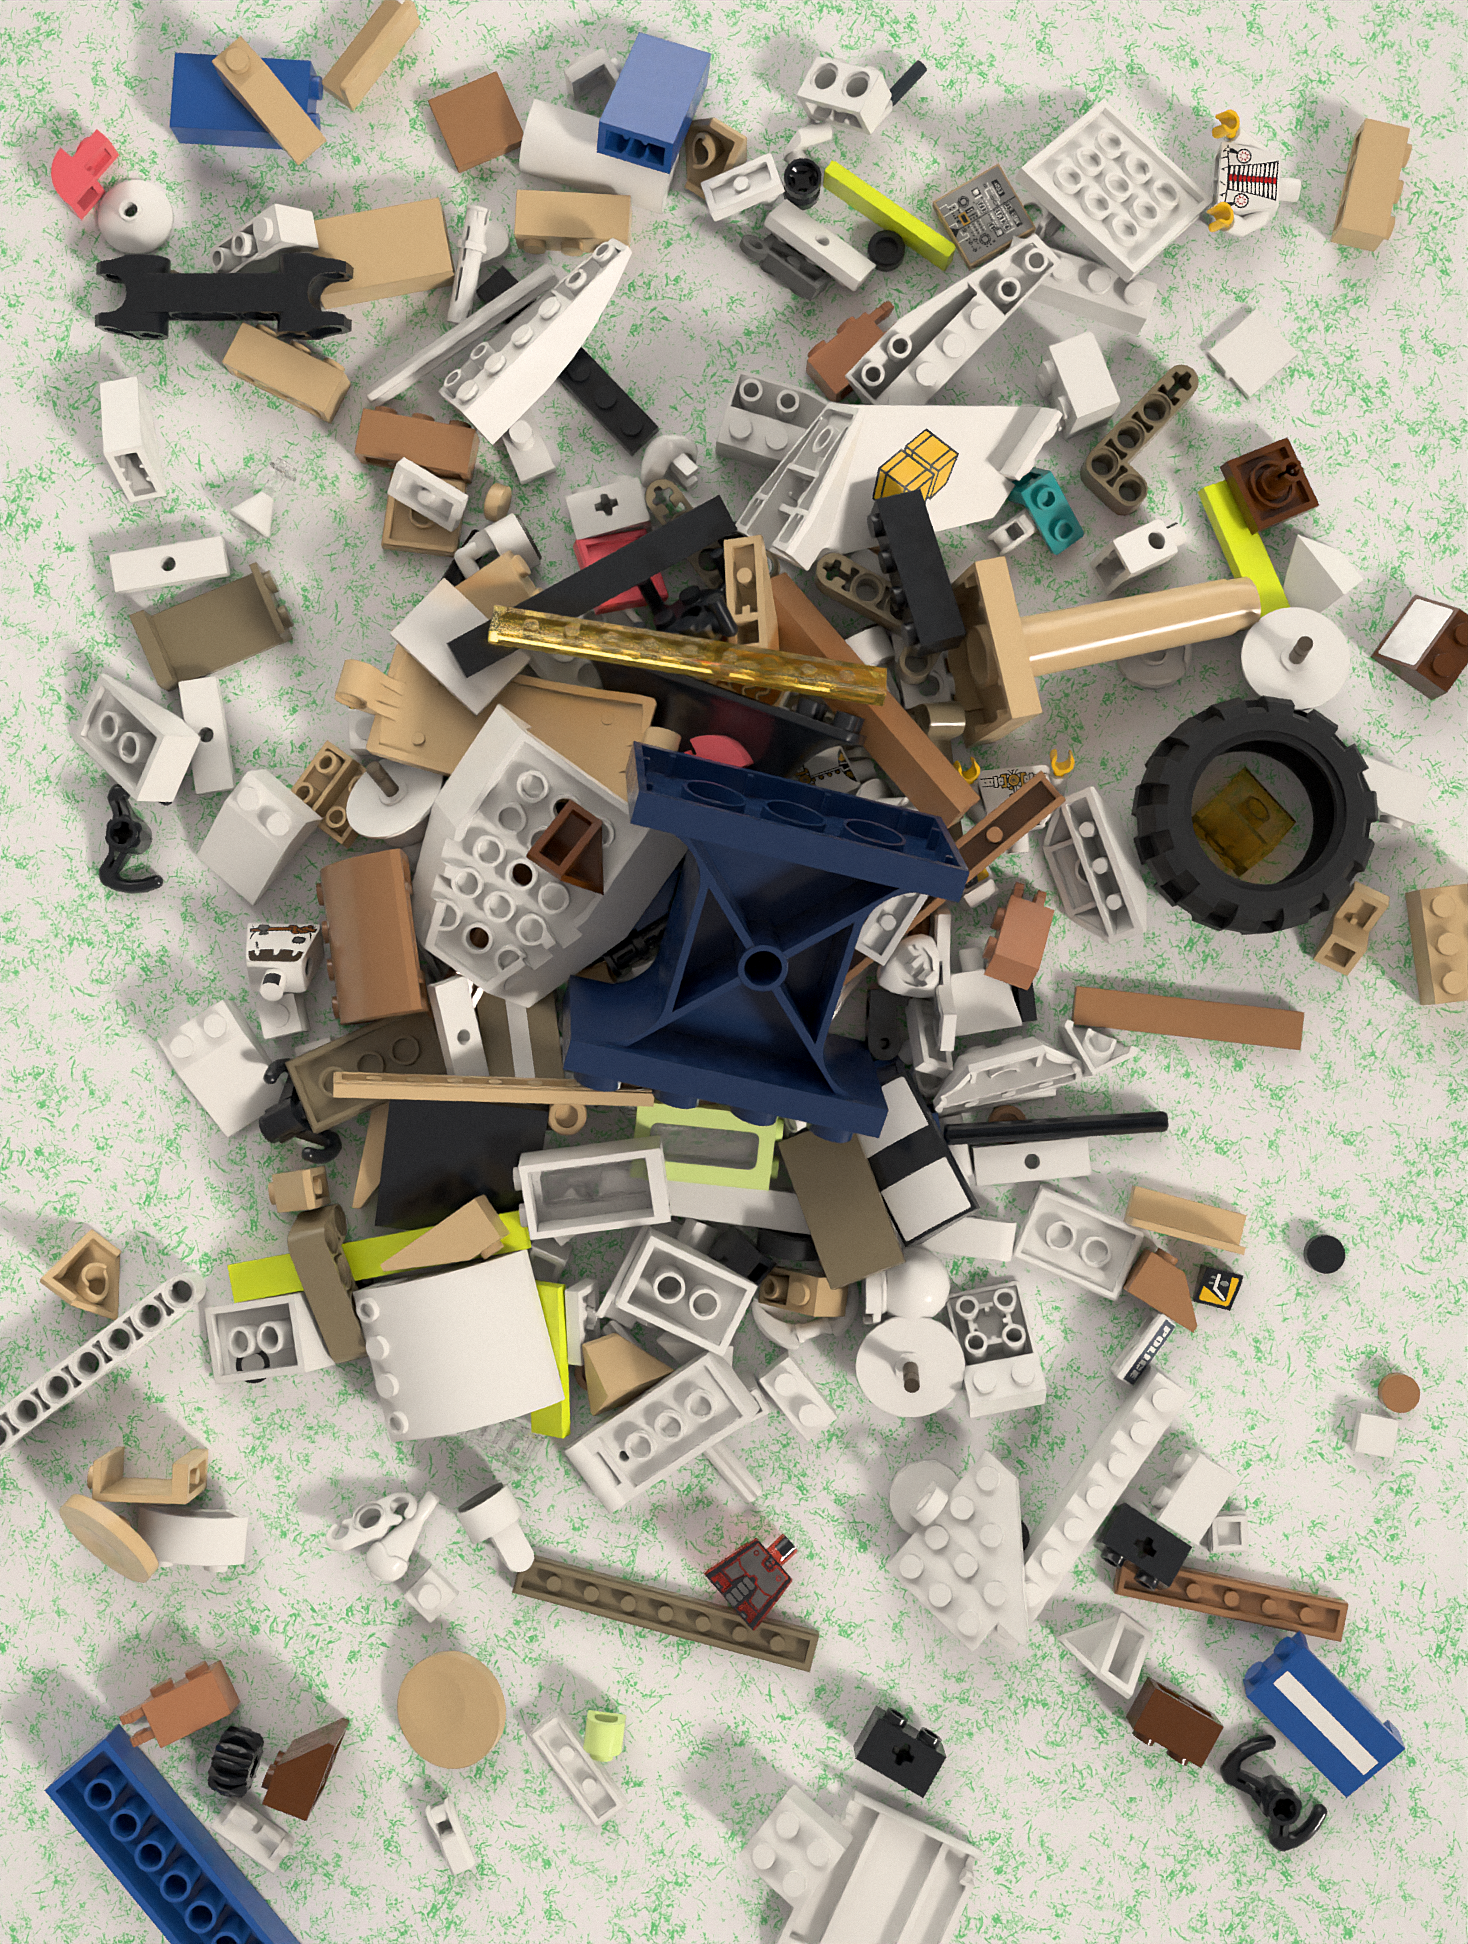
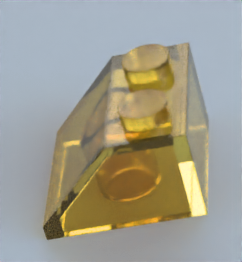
(1242, 822)

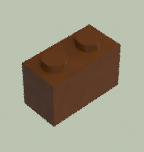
(1173, 1723)

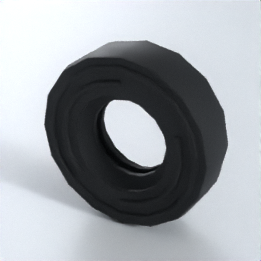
(787, 1245)

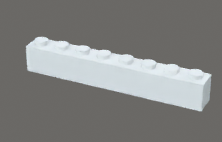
(1095, 1490)

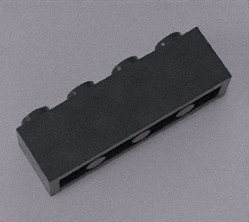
(916, 573)

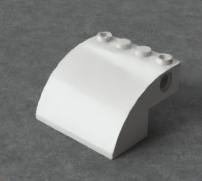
(459, 1346)

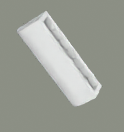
(563, 149)

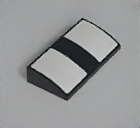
(915, 1166)

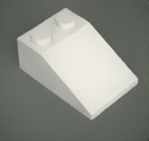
(136, 741)
(257, 834)
(223, 1066)
(685, 1292)
(277, 1325)

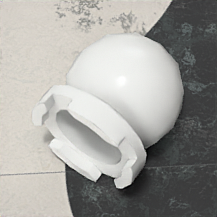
(907, 1290)

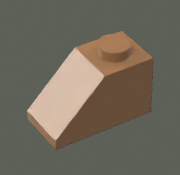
(1162, 1286)

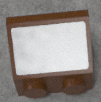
(1426, 646)

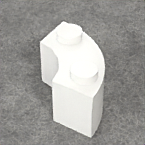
(194, 1536)

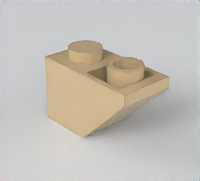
(802, 1292)

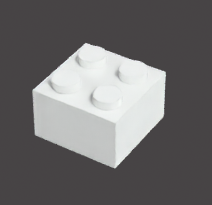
(1078, 385)
(796, 1847)

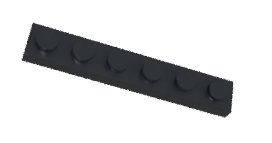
(589, 383)

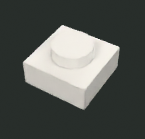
(431, 1594)

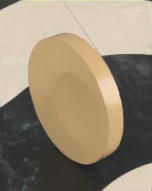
(109, 1538)
(451, 1709)

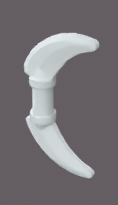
(792, 1335)

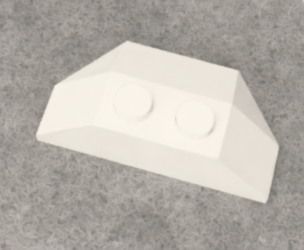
(1096, 868)
(1005, 1073)

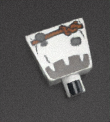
(283, 957)

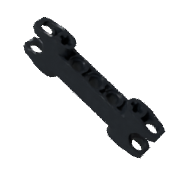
(285, 296)

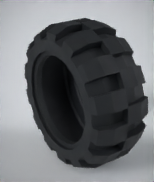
(1336, 794)

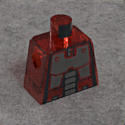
(753, 1577)

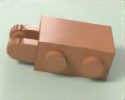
(833, 360)
(1019, 938)
(185, 1705)

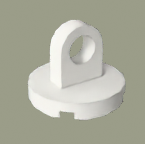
(920, 1493)

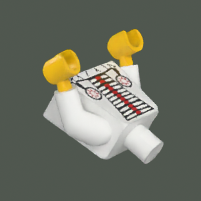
(1245, 180)

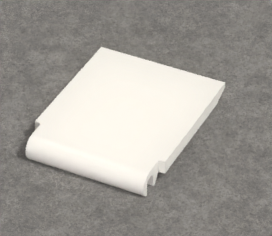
(890, 1884)

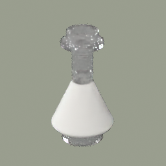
(254, 515)

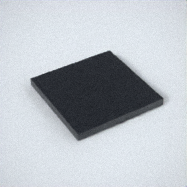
(449, 1154)

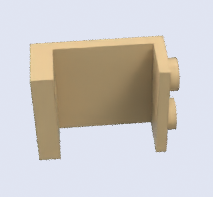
(109, 1485)

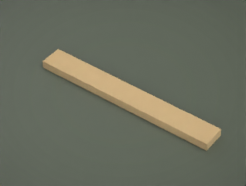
(483, 1089)

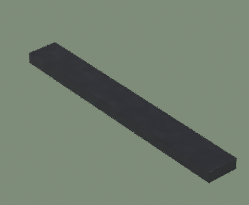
(606, 578)

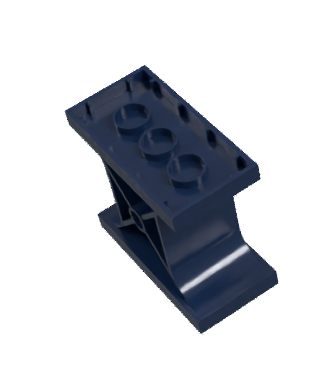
(756, 945)

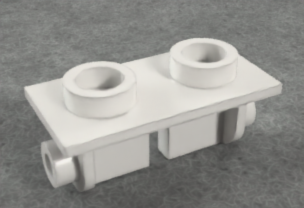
(252, 1834)

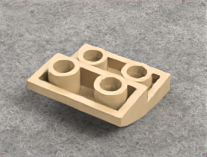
(326, 790)

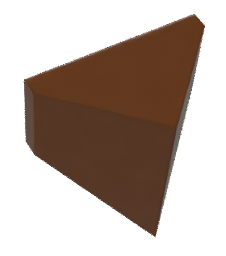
(572, 848)

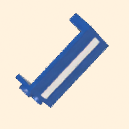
(1321, 1715)

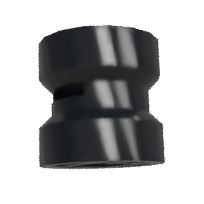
(802, 175)

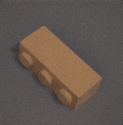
(435, 446)

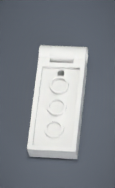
(662, 1429)

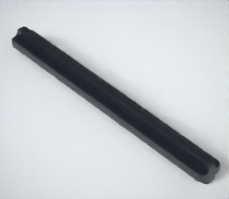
(1055, 1128)

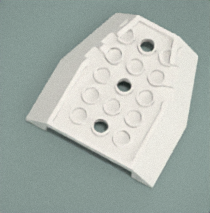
(486, 825)

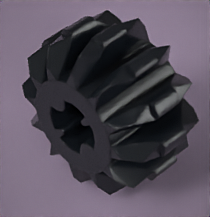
(235, 1761)

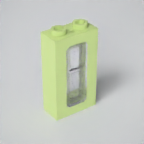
(712, 1145)

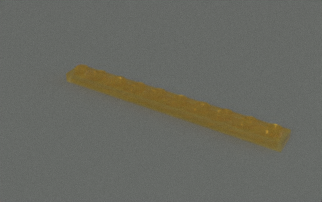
(687, 655)

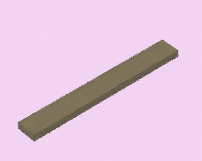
(666, 1612)

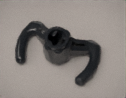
(130, 838)
(289, 1120)
(1272, 1796)

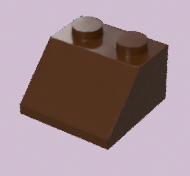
(302, 1771)

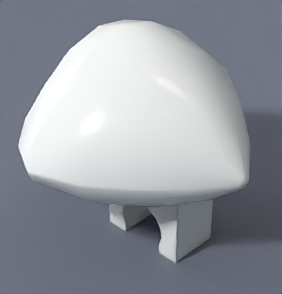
(671, 459)
(911, 968)

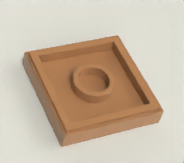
(477, 122)

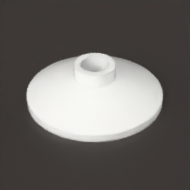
(144, 230)

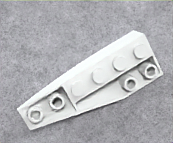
(949, 328)
(535, 346)
(765, 419)

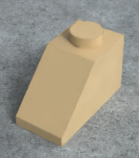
(299, 1189)

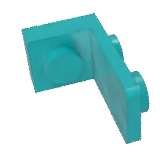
(1047, 509)

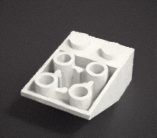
(997, 1349)

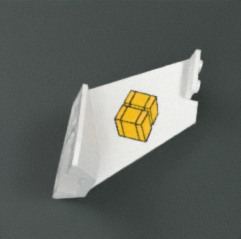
(868, 452)

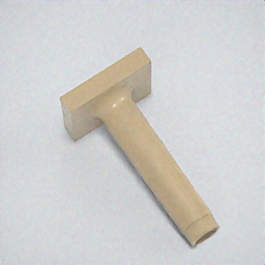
(1006, 651)

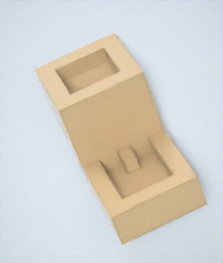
(1349, 928)

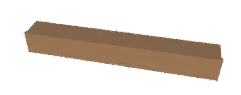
(891, 733)
(988, 841)

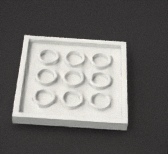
(1114, 190)

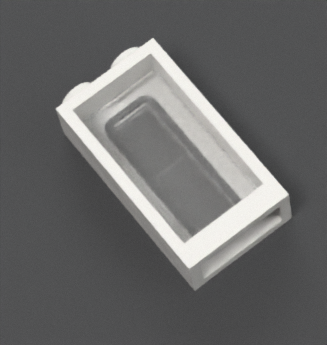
(593, 1187)

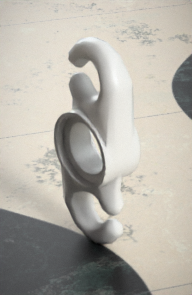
(385, 1508)

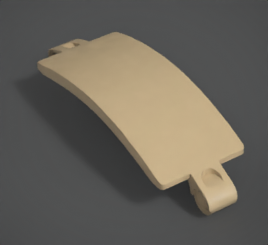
(432, 730)

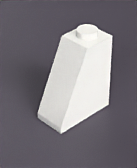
(131, 439)

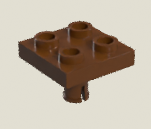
(1269, 486)

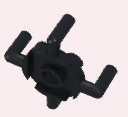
(696, 611)

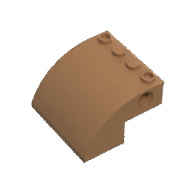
(371, 938)

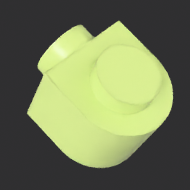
(604, 1735)

